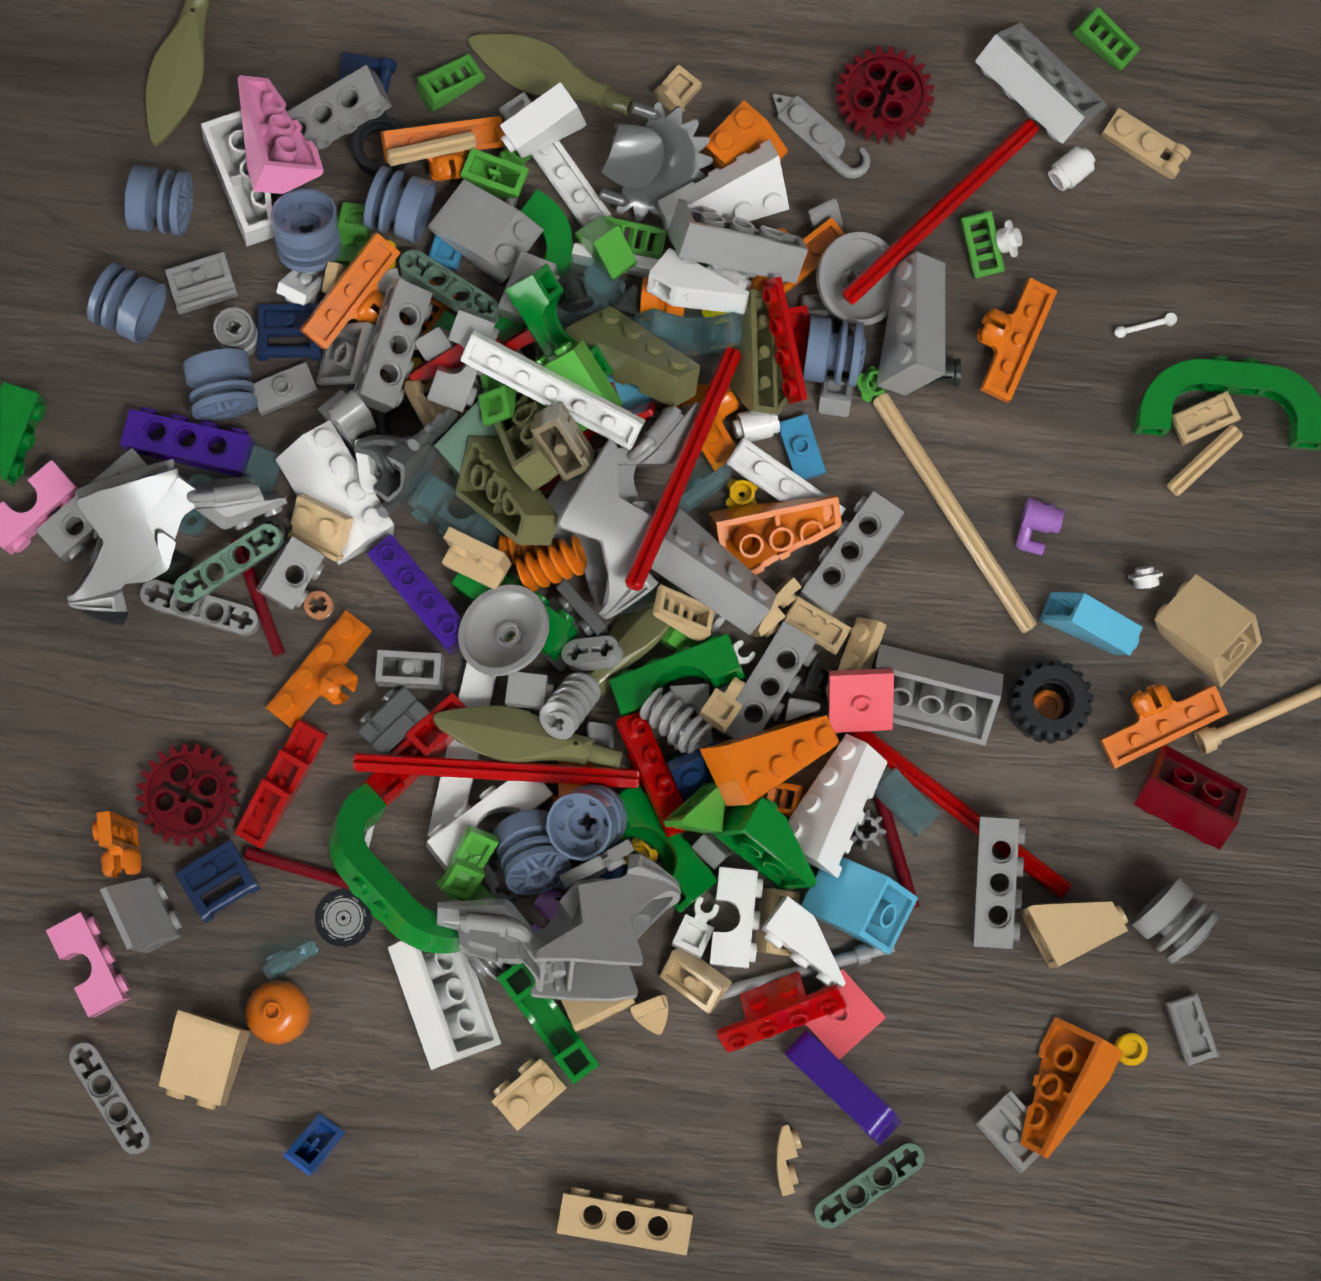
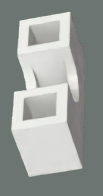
(740, 889)

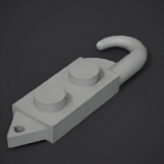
(817, 134)

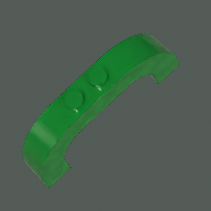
(559, 245)
(1239, 378)
(375, 884)

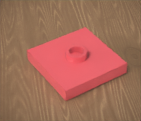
(861, 700)
(849, 1025)

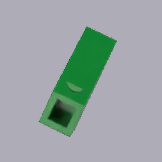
(19, 417)

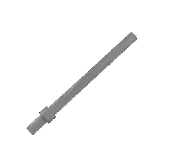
(860, 954)

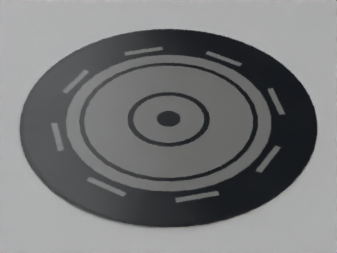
(342, 918)

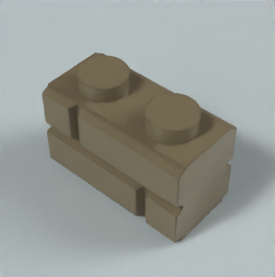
(562, 441)

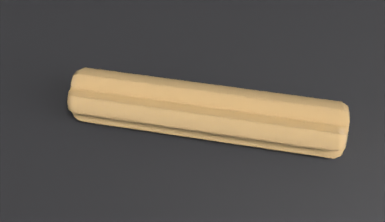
(431, 148)
(1204, 460)

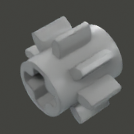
(873, 824)

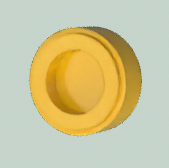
(1133, 1048)

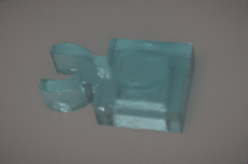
(282, 962)

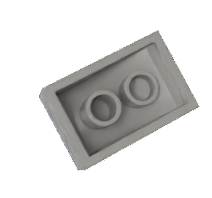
(485, 230)
(142, 914)

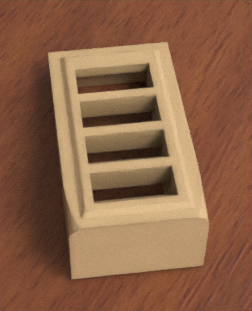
(695, 630)

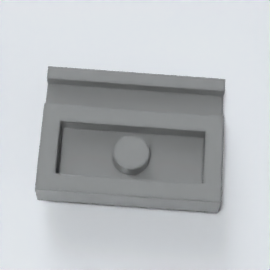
(201, 283)
(595, 867)
(1004, 1128)

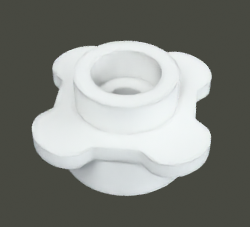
(1009, 239)
(1145, 577)

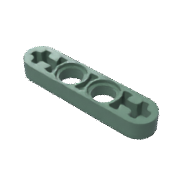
(452, 285)
(230, 565)
(871, 1189)

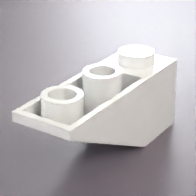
(694, 286)
(801, 934)

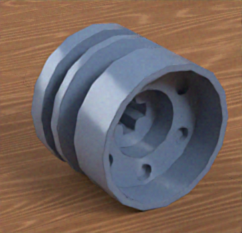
(158, 201)
(392, 202)
(306, 230)
(126, 302)
(834, 351)
(220, 384)
(575, 834)
(527, 855)

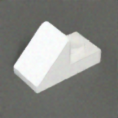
(302, 287)

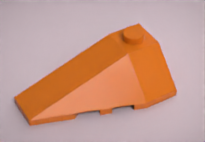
(774, 529)
(1069, 1078)

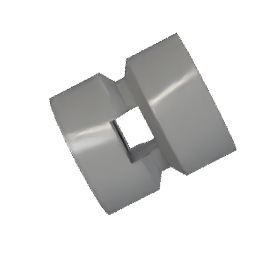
(236, 330)

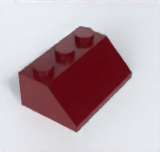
(1191, 797)

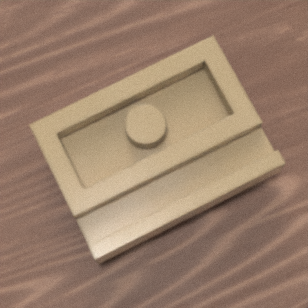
(320, 526)

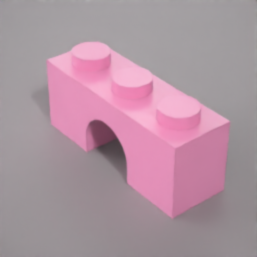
(53, 492)
(104, 986)

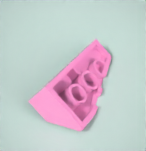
(274, 145)

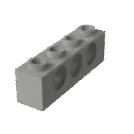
(336, 102)
(369, 385)
(885, 518)
(57, 528)
(786, 641)
(987, 932)

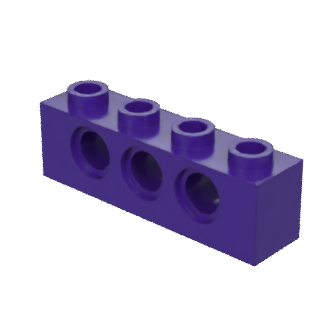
(142, 424)
(417, 592)

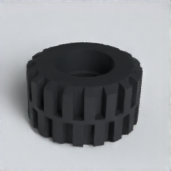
(1069, 683)

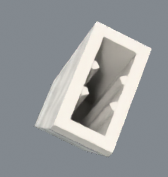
(542, 122)

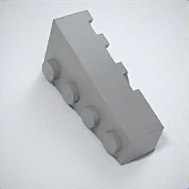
(915, 326)
(712, 574)

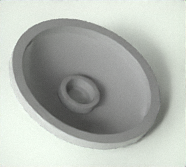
(850, 257)
(494, 620)

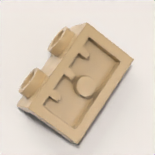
(475, 559)
(528, 1093)

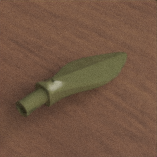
(539, 66)
(177, 72)
(636, 636)
(519, 737)

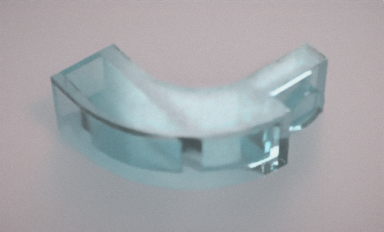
(694, 335)

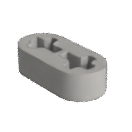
(592, 653)

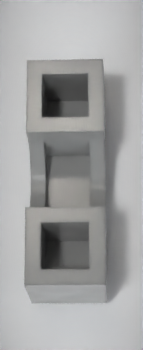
(455, 386)

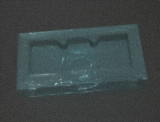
(263, 469)
(704, 487)
(905, 802)

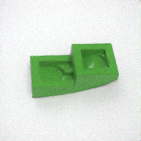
(352, 232)
(496, 402)
(467, 862)

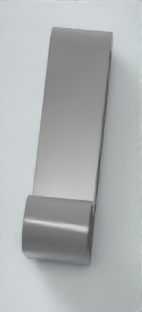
(349, 417)

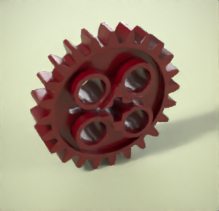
(859, 85)
(175, 820)

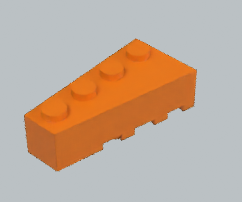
(762, 760)

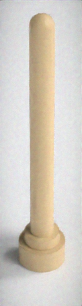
(1209, 738)

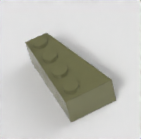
(639, 356)
(522, 447)
(502, 496)

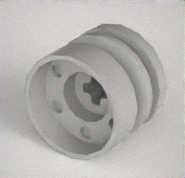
(1175, 920)

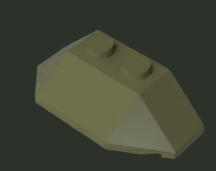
(758, 375)

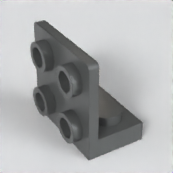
(585, 619)

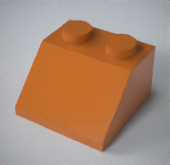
(741, 133)

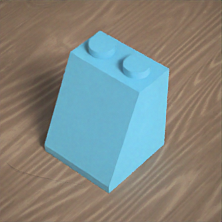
(861, 904)

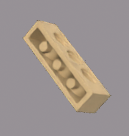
(673, 1240)

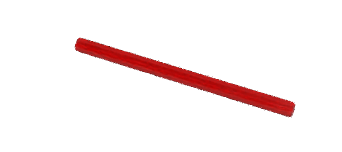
(940, 212)
(682, 469)
(496, 770)
(960, 810)

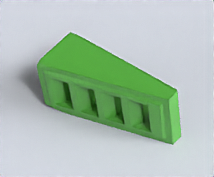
(1100, 47)
(444, 96)
(646, 230)
(968, 236)

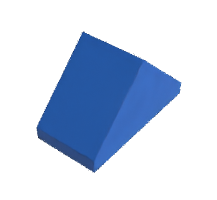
(314, 1145)

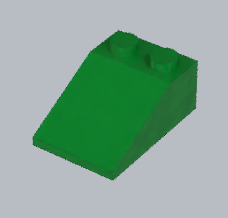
(766, 843)

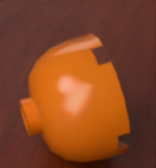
(277, 1012)

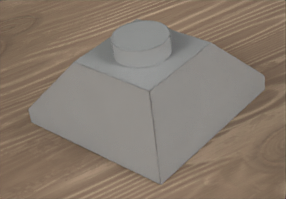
(345, 355)

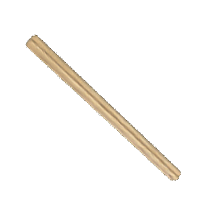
(954, 513)

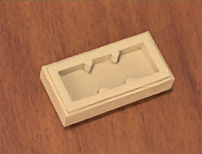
(1205, 418)
(817, 624)

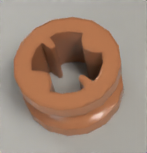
(317, 595)

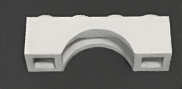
(509, 797)

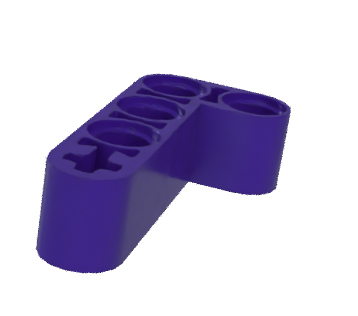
(843, 1087)

